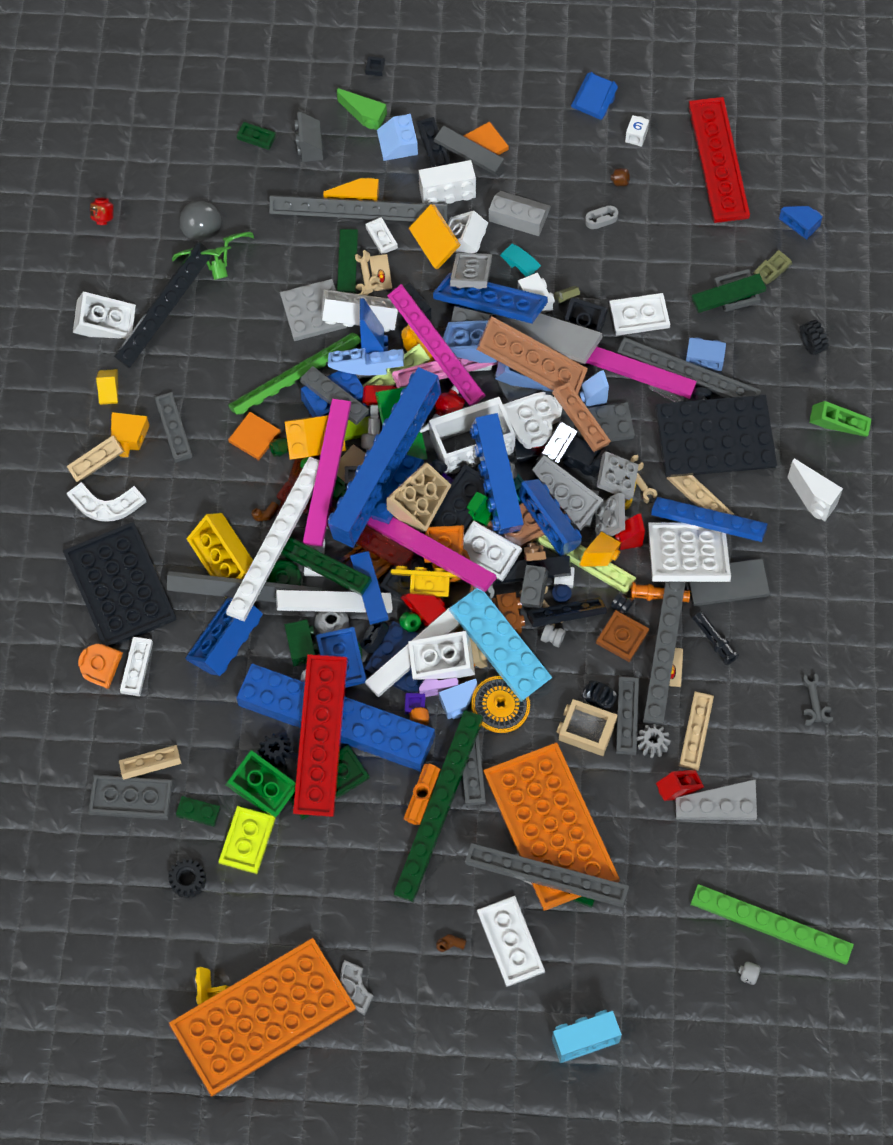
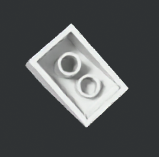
(103, 317)
(814, 490)
(442, 657)

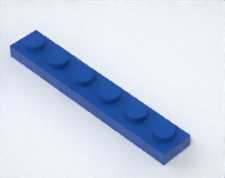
(709, 519)

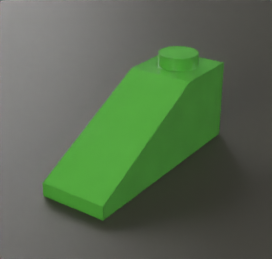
(365, 110)
(839, 419)

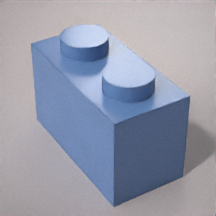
(706, 353)

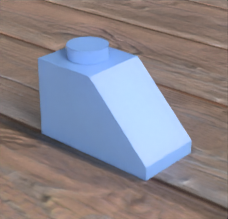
(595, 390)
(457, 699)

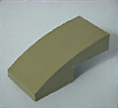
(773, 267)
(566, 294)

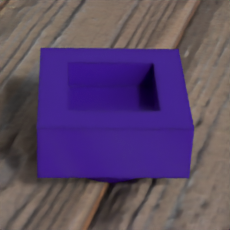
(414, 700)

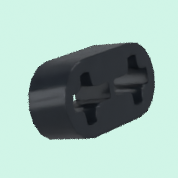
(374, 636)

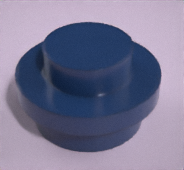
(561, 593)

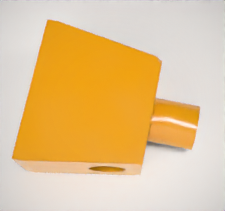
(129, 431)

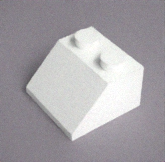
(468, 230)

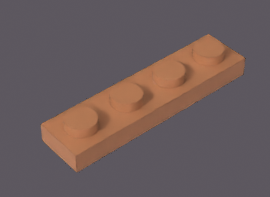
(581, 417)

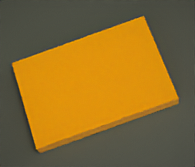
(434, 236)

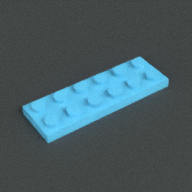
(500, 643)

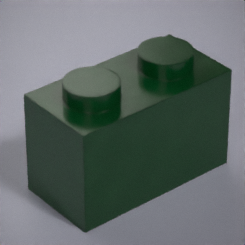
(300, 641)

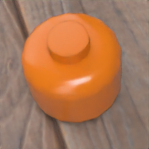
(420, 715)

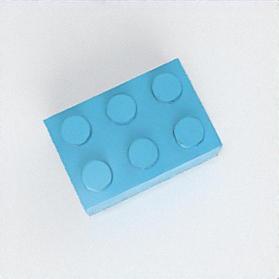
(586, 1036)

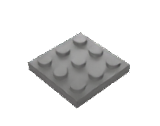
(304, 310)

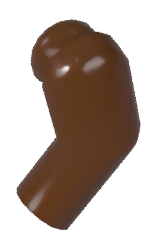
(263, 515)

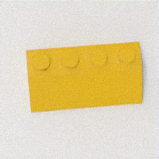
(219, 547)

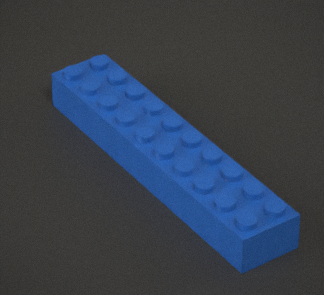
(384, 457)
(362, 724)

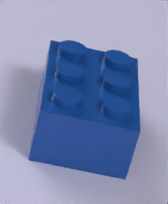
(319, 407)

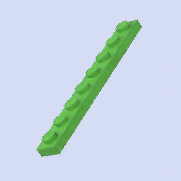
(288, 377)
(772, 924)

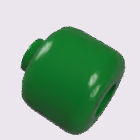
(410, 621)

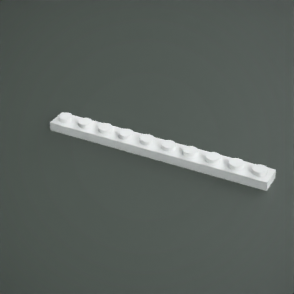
(274, 542)

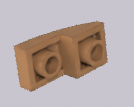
(534, 552)

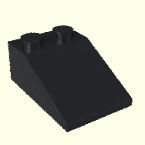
(586, 314)

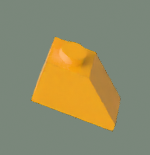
(601, 551)

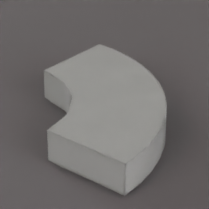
(352, 983)

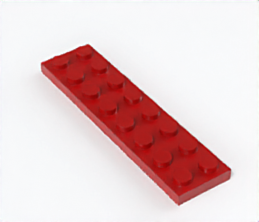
(719, 160)
(320, 735)

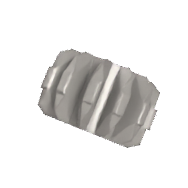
(650, 747)

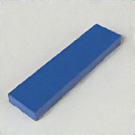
(372, 596)

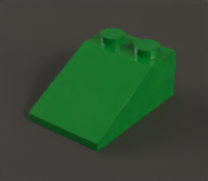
(262, 784)

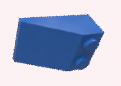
(371, 330)

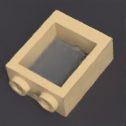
(587, 727)

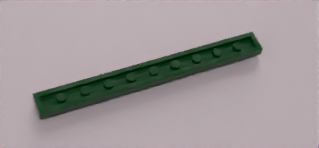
(438, 806)

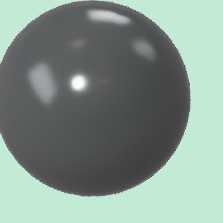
(200, 220)

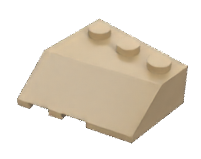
(419, 498)

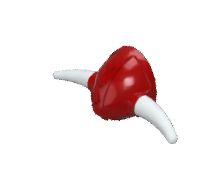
(446, 404)

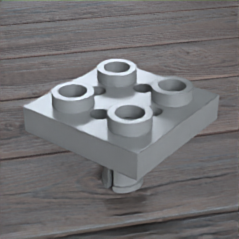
(613, 478)
(611, 515)

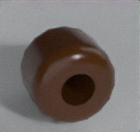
(620, 177)

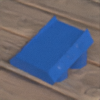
(595, 96)

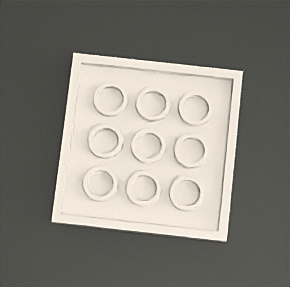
(688, 553)

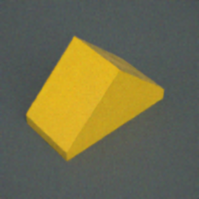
(107, 386)

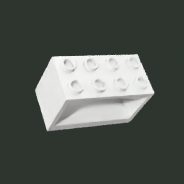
(461, 422)

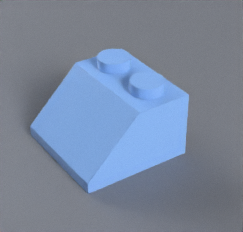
(398, 138)

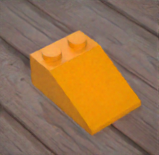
(306, 436)

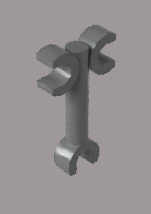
(816, 714)

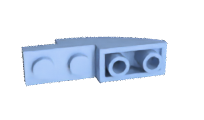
(360, 363)

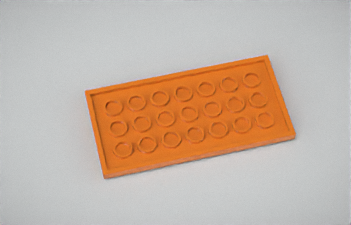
(549, 818)
(261, 1017)

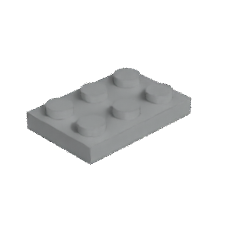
(471, 270)

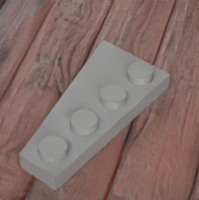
(572, 495)
(722, 803)

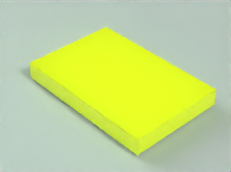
(247, 840)

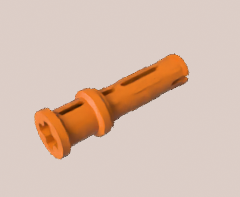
(650, 592)

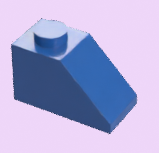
(801, 219)

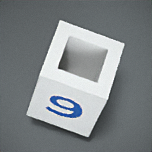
(637, 130)

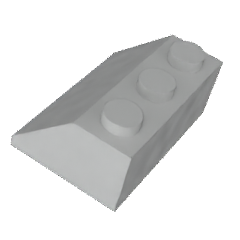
(518, 213)

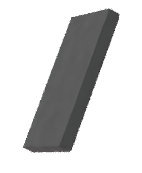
(746, 582)
(130, 797)

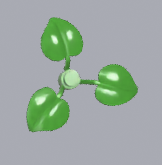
(218, 267)

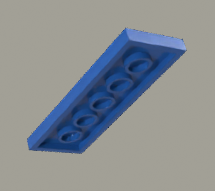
(494, 300)

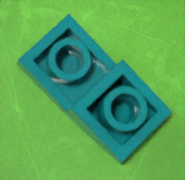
(521, 259)

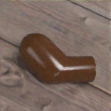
(450, 941)

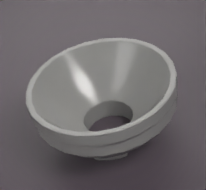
(322, 626)

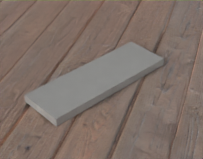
(564, 337)

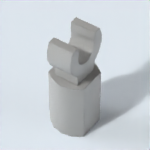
(374, 425)

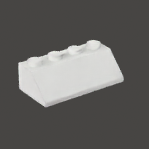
(345, 309)

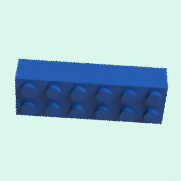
(497, 474)

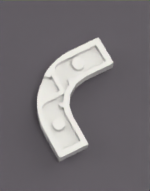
(106, 510)

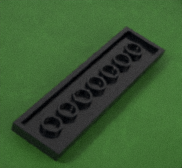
(451, 512)

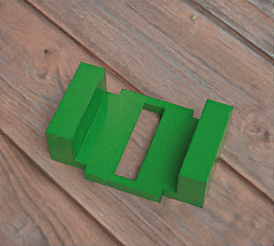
(479, 506)

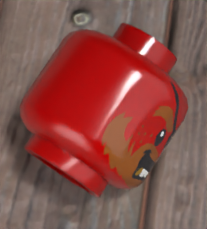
(101, 211)

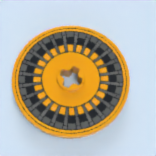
(499, 718)

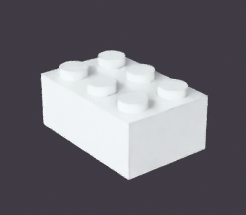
(447, 183)

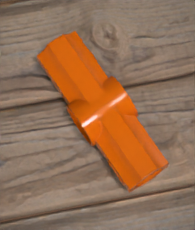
(417, 804)

